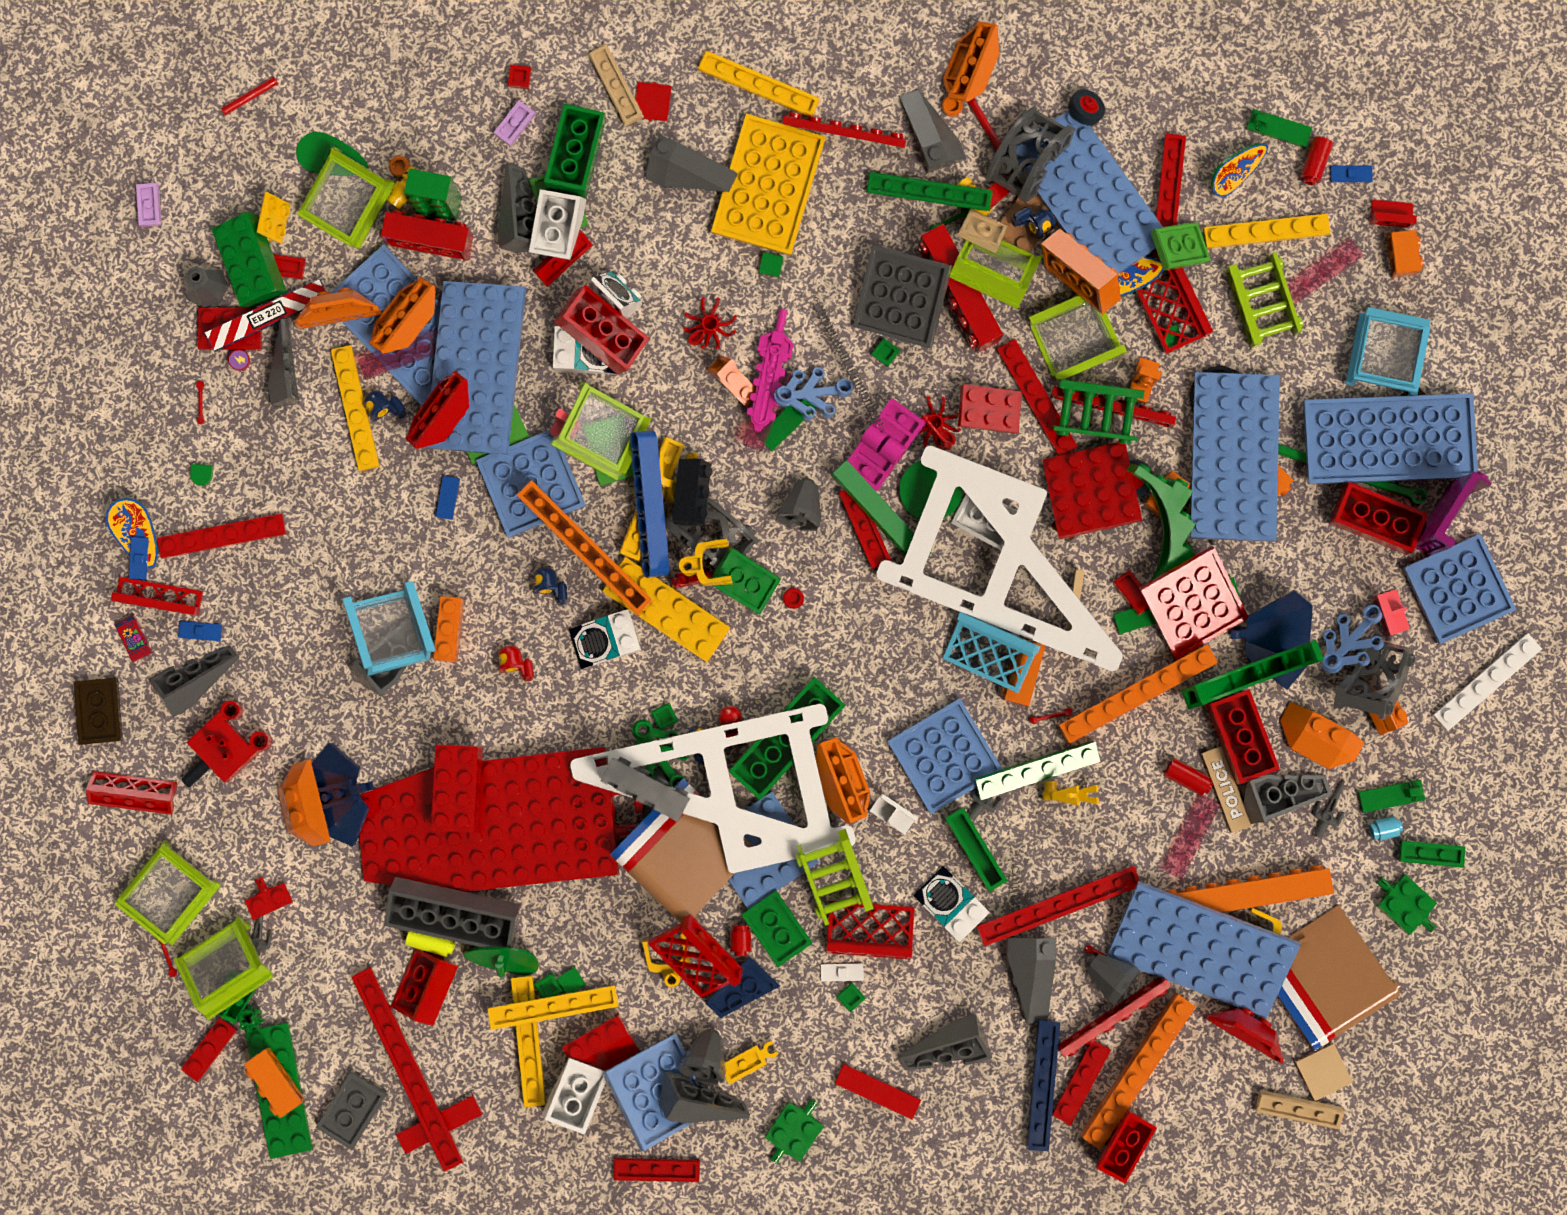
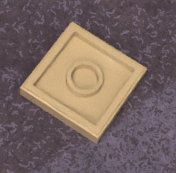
(982, 230)
(1323, 1072)

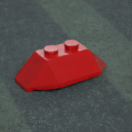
(440, 412)
(1249, 1030)

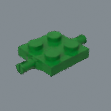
(1406, 904)
(794, 1131)

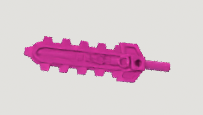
(775, 350)

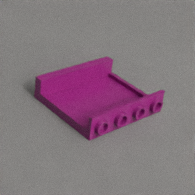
(1433, 536)

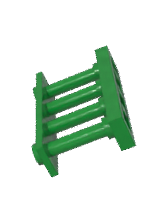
(1090, 390)

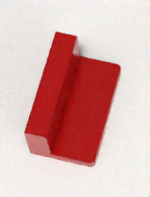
(1392, 214)

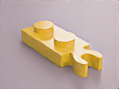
(747, 1062)

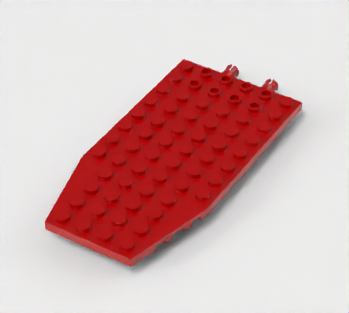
(531, 828)

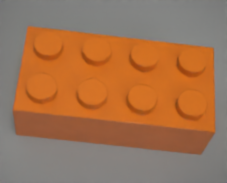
(1081, 271)

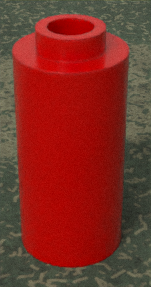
(1316, 160)
(1188, 777)

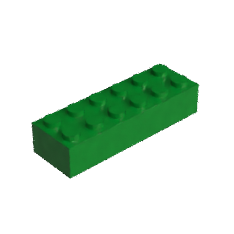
(772, 756)

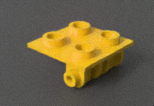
(273, 218)

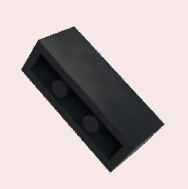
(691, 492)

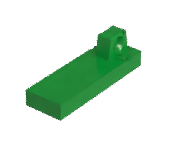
(1279, 128)
(785, 425)
(1391, 796)

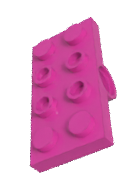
(881, 452)

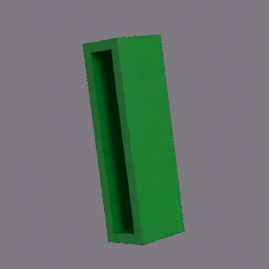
(975, 849)

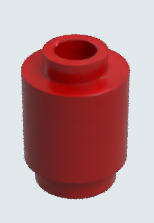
(740, 940)

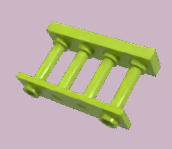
(1249, 315)
(854, 880)

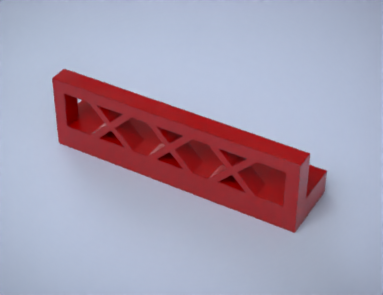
(157, 604)
(129, 796)

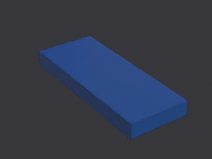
(1348, 174)
(447, 498)
(138, 558)
(200, 631)

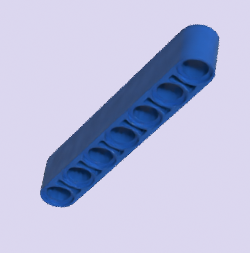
(649, 503)

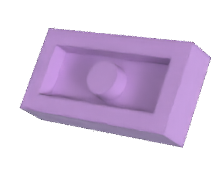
(514, 123)
(148, 204)

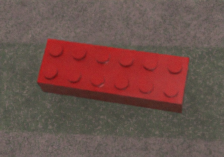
(965, 301)

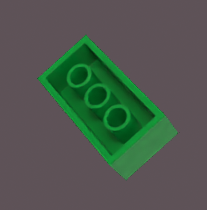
(575, 151)
(433, 195)
(248, 260)

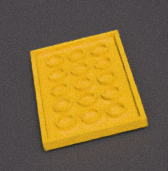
(771, 185)

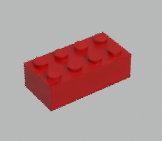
(427, 235)
(601, 329)
(1378, 518)
(1242, 736)
(457, 788)

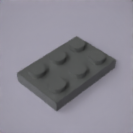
(351, 1110)

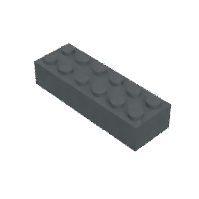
(451, 914)

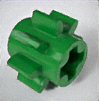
(255, 1017)

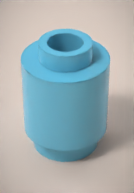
(1385, 828)

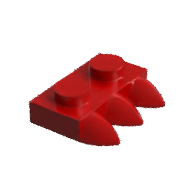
(682, 580)

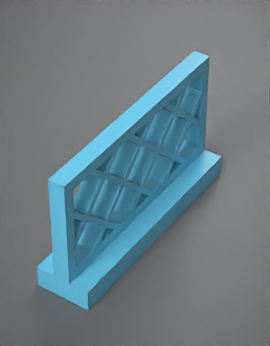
(996, 634)

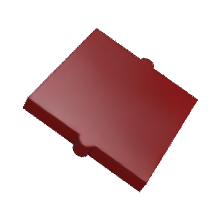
(653, 100)

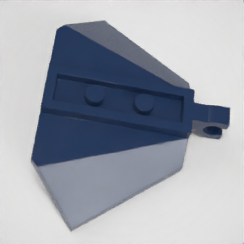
(1275, 629)
(340, 794)

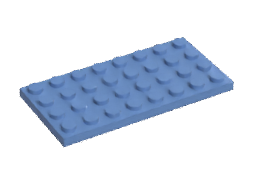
(1094, 198)
(379, 282)
(481, 342)
(1390, 438)
(1235, 456)
(1203, 949)

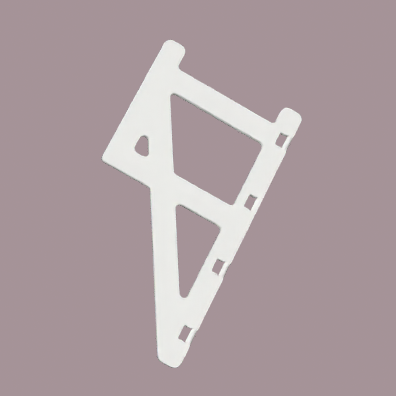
(987, 490)
(777, 837)

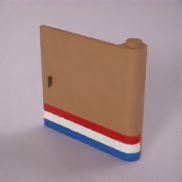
(676, 860)
(1333, 980)

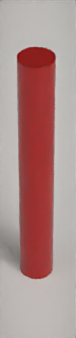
(249, 96)
(984, 123)

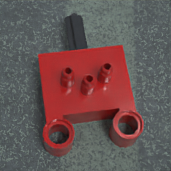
(223, 747)

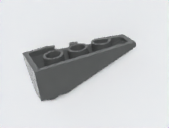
(934, 138)
(682, 167)
(282, 378)
(187, 685)
(1279, 794)
(1033, 970)
(956, 1041)
(692, 1103)

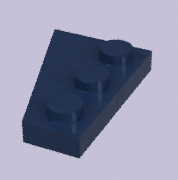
(753, 985)

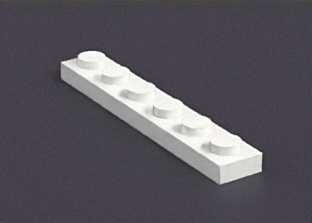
(1487, 682)

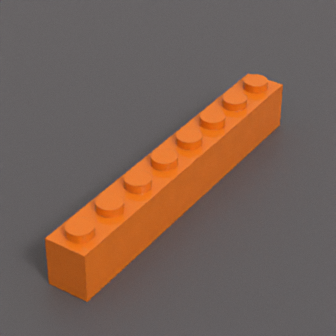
(585, 548)
(1137, 694)
(1261, 891)
(1137, 1071)

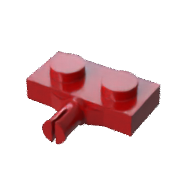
(267, 899)

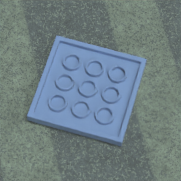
(528, 461)
(1459, 589)
(944, 755)
(760, 882)
(638, 1090)

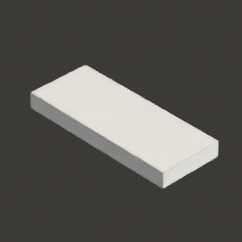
(842, 972)

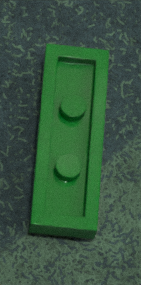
(1432, 854)

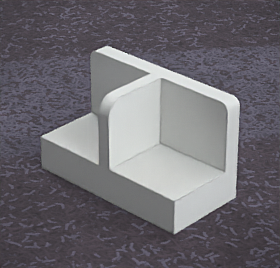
(893, 813)

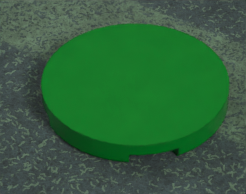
(916, 488)

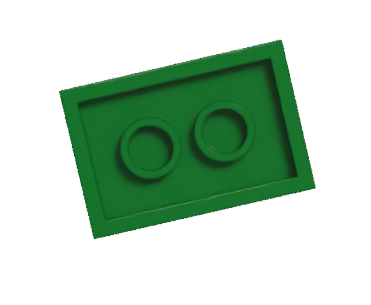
(751, 582)
(777, 928)

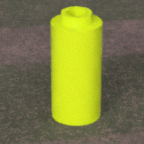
(430, 944)

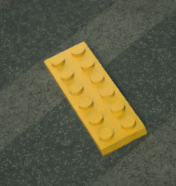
(675, 614)

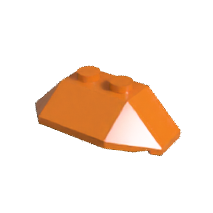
(972, 62)
(335, 308)
(404, 317)
(1319, 737)
(842, 780)
(302, 805)

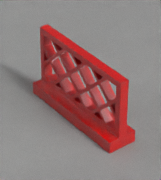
(1189, 303)
(872, 949)
(709, 950)

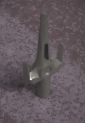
(981, 804)
(1327, 817)
(257, 941)

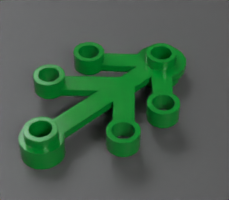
(647, 737)

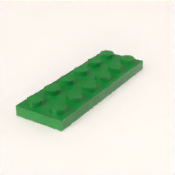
(291, 1132)

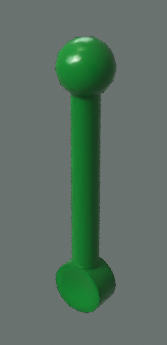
(964, 212)

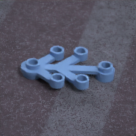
(810, 394)
(1351, 642)

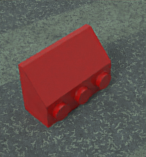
(424, 987)
(603, 1045)
(1126, 1147)

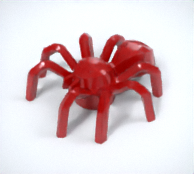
(709, 325)
(938, 422)

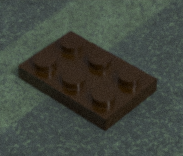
(98, 711)

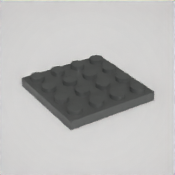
(902, 296)

